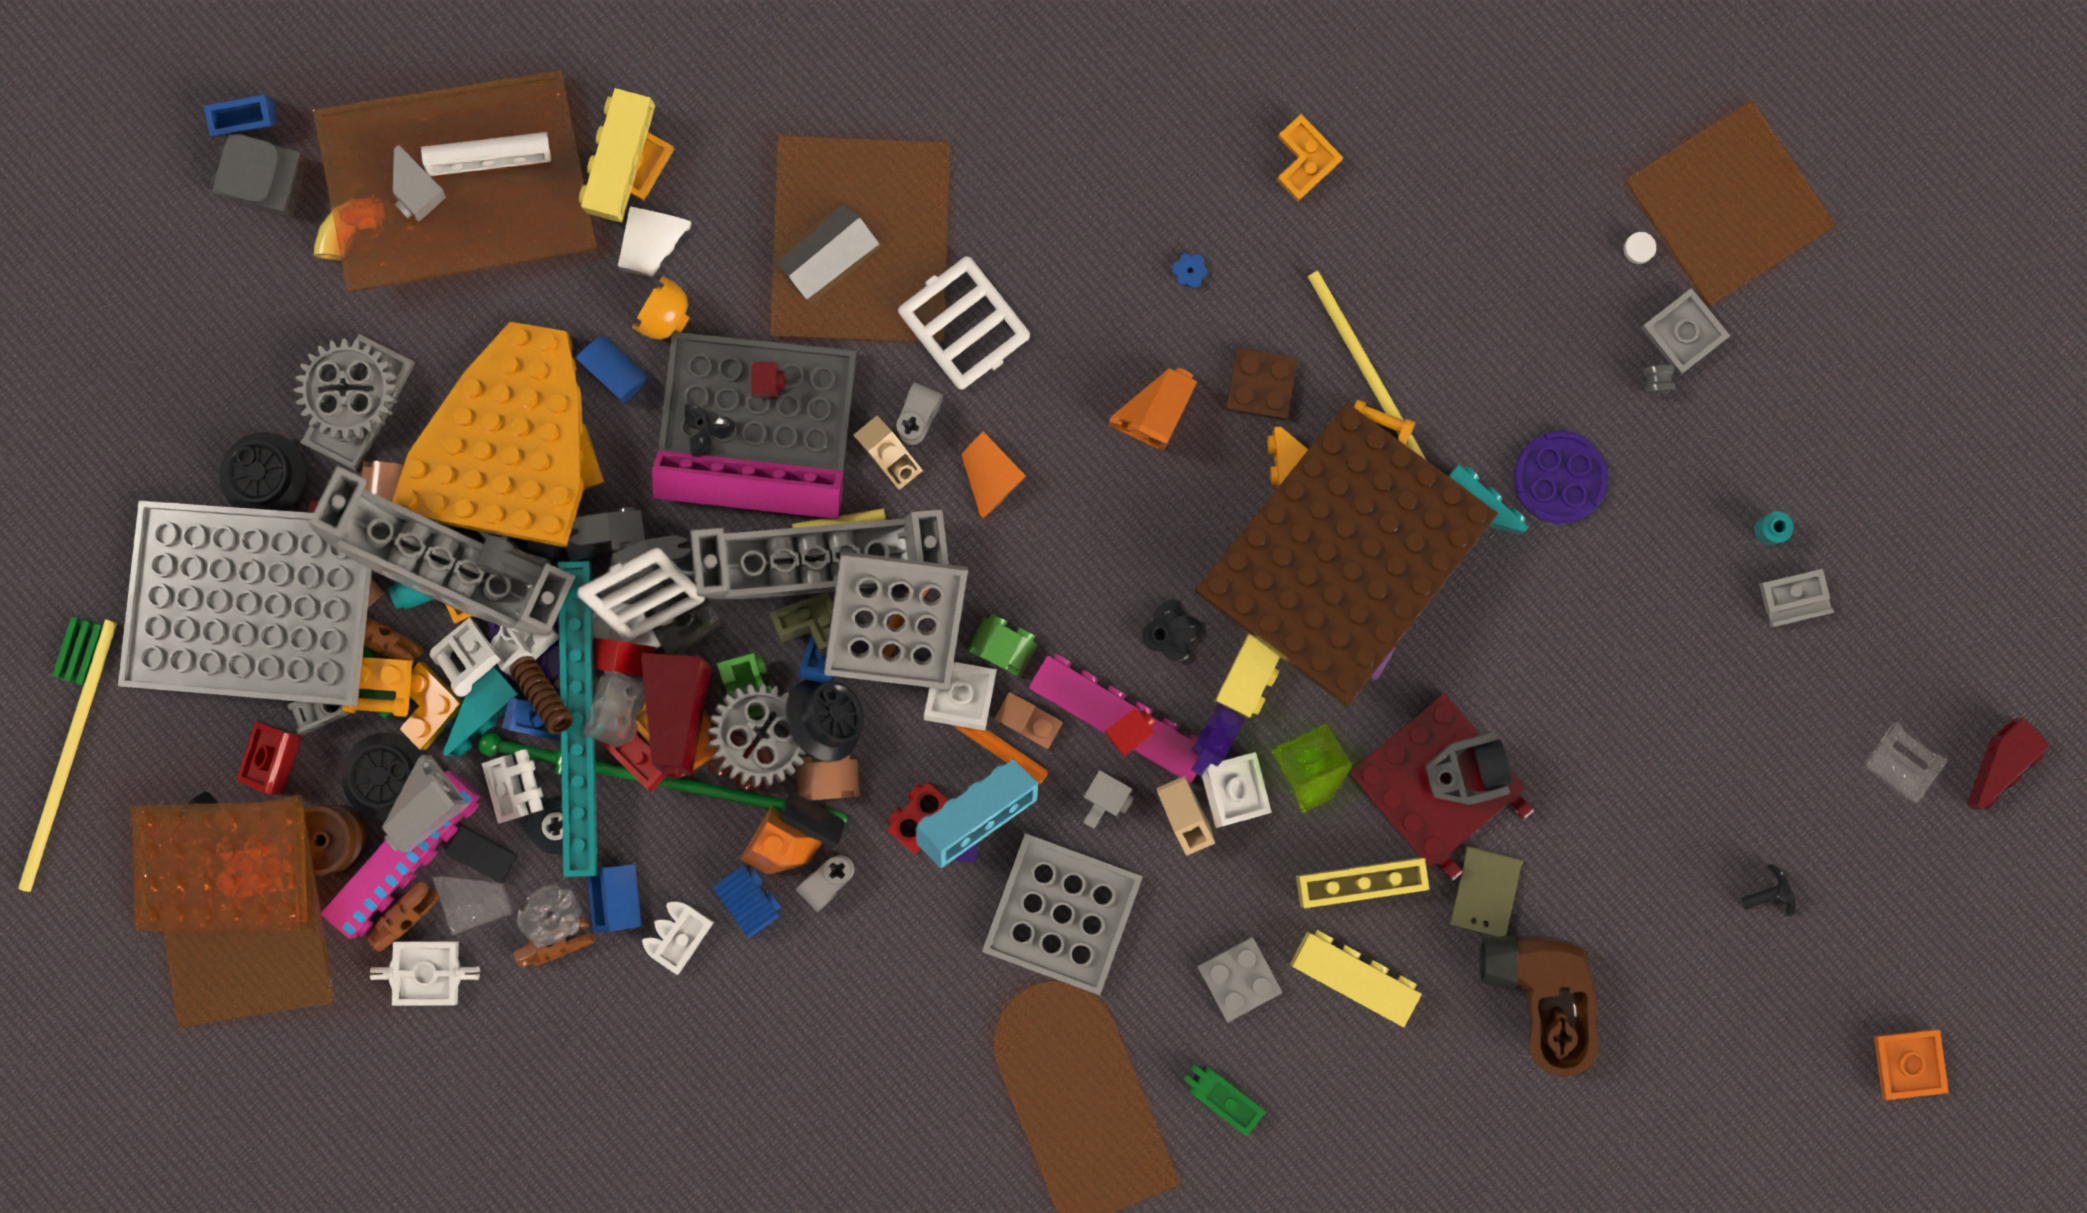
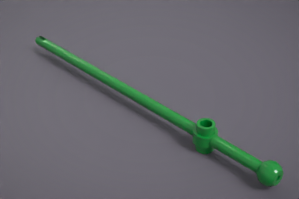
(492, 744)

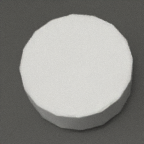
(1639, 248)

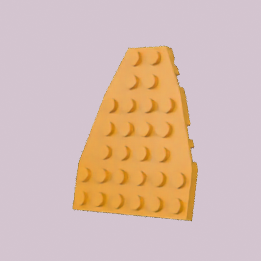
(504, 443)

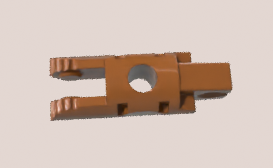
(390, 642)
(402, 916)
(532, 955)

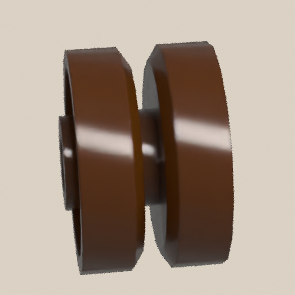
(335, 837)

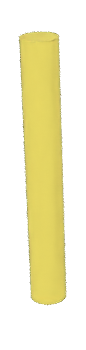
(873, 515)

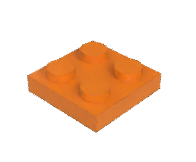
(1911, 1064)

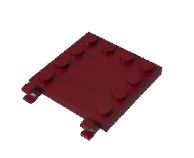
(1401, 790)

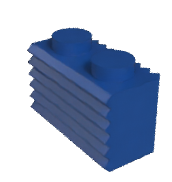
(748, 900)

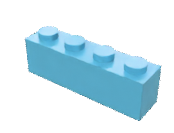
(976, 813)

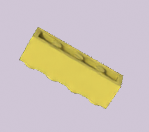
(617, 155)
(1248, 678)
(1362, 882)
(1356, 979)

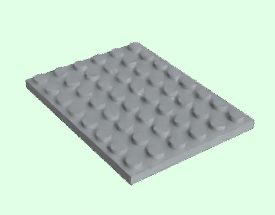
(242, 606)

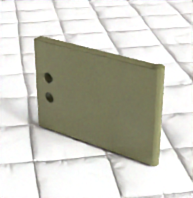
(1486, 892)

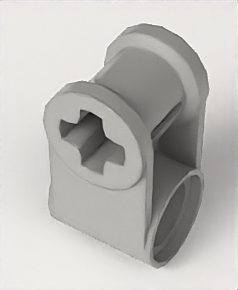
(919, 408)
(314, 715)
(823, 885)

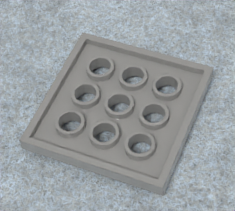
(887, 573)
(1031, 953)

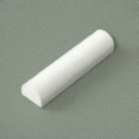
(486, 154)

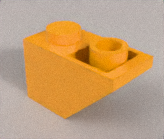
(1286, 453)

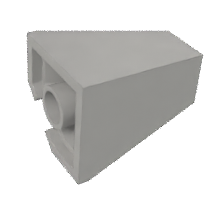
(422, 806)

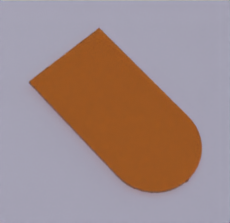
(1080, 1101)

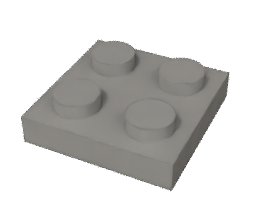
(1685, 331)
(1239, 979)

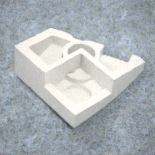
(648, 240)
(515, 644)

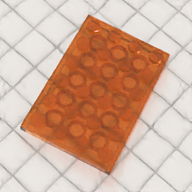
(219, 866)

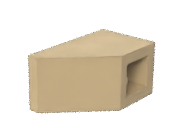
(888, 452)
(1186, 815)

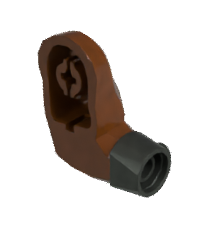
(1557, 996)

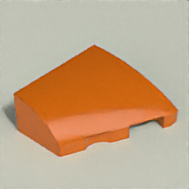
(989, 473)

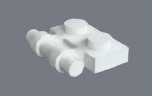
(505, 787)

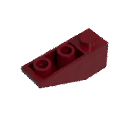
(2005, 759)

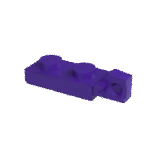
(1216, 738)

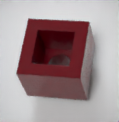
(766, 379)

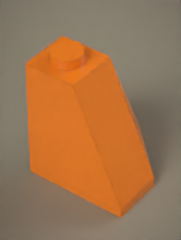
(1156, 409)
(779, 846)

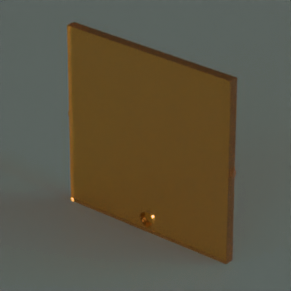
(1730, 203)

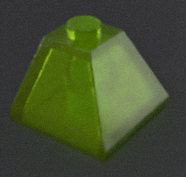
(1312, 766)

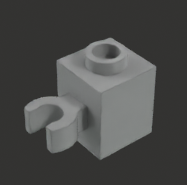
(1106, 795)

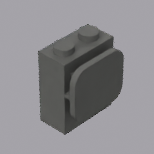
(259, 175)

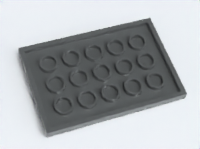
(798, 428)

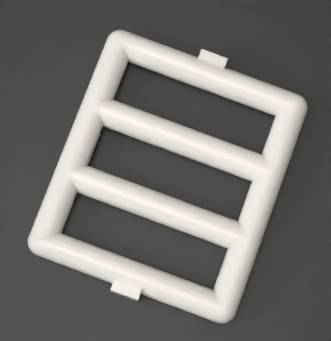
(983, 288)
(620, 572)

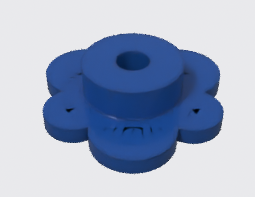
(1194, 263)

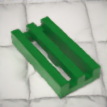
(67, 646)

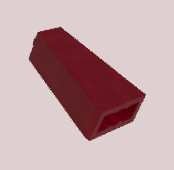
(674, 707)

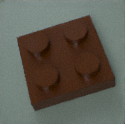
(1261, 384)

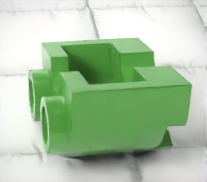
(1002, 645)
(743, 672)

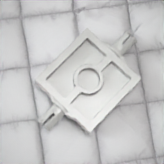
(425, 973)

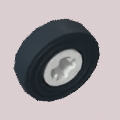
(539, 827)

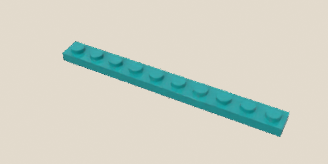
(577, 748)

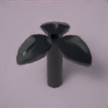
(698, 418)
(1781, 892)

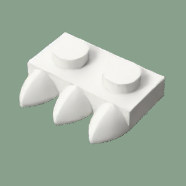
(679, 937)

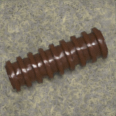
(541, 695)

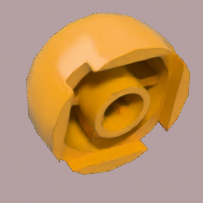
(663, 311)

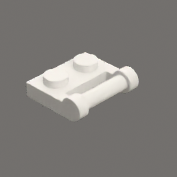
(472, 650)

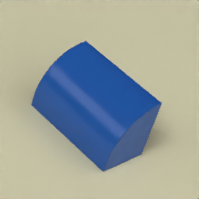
(240, 115)
(613, 368)
(614, 899)

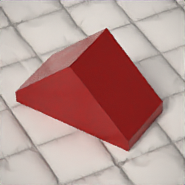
(619, 656)

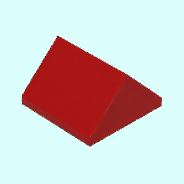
(269, 759)

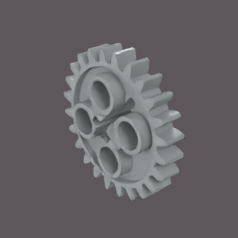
(347, 362)
(736, 719)

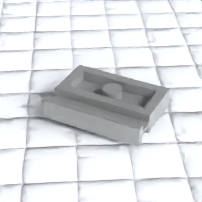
(1796, 598)

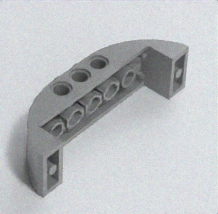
(806, 557)
(432, 558)

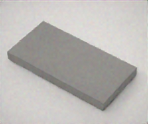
(354, 451)

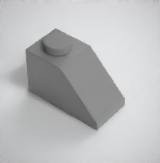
(413, 187)

